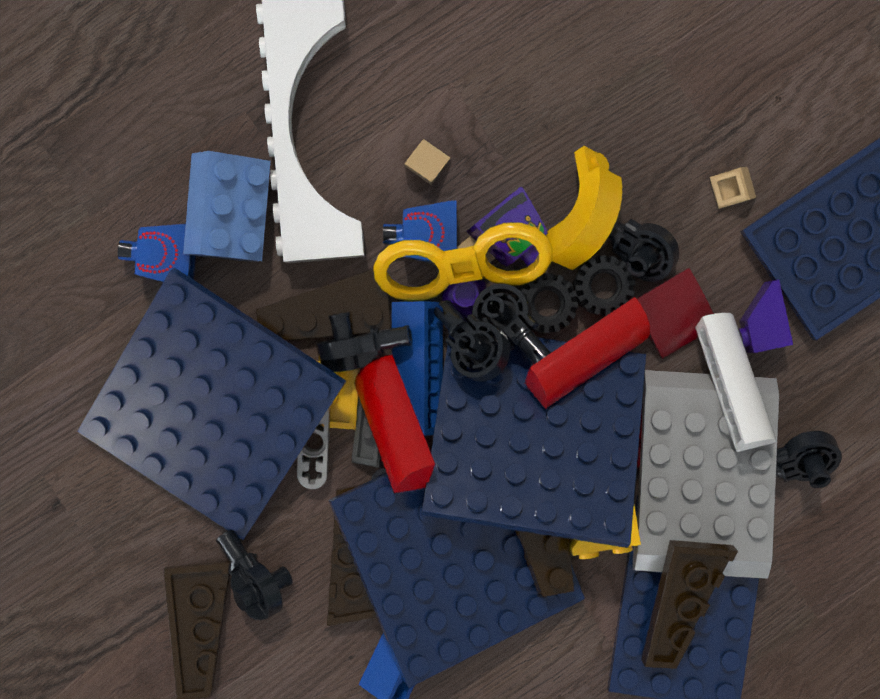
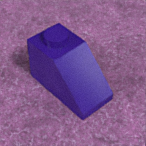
(766, 320)

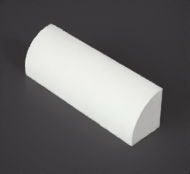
(734, 382)

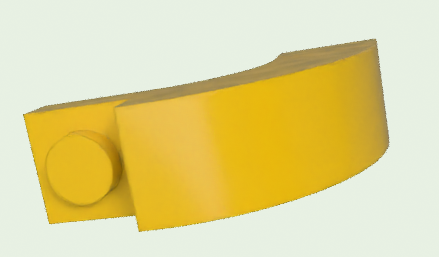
(593, 214)

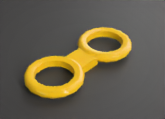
(463, 263)

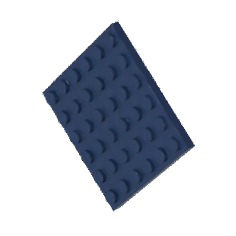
(210, 404)
(536, 467)
(437, 581)

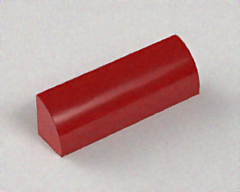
(588, 353)
(394, 425)

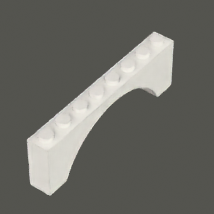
(307, 222)

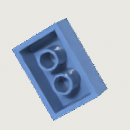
(226, 206)

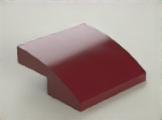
(674, 312)

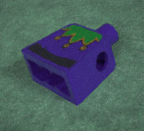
(511, 210)

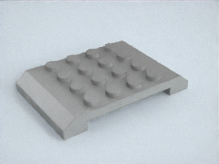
(695, 479)

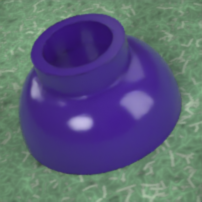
(464, 295)

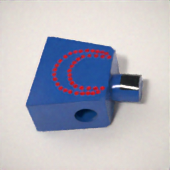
(428, 223)
(158, 252)

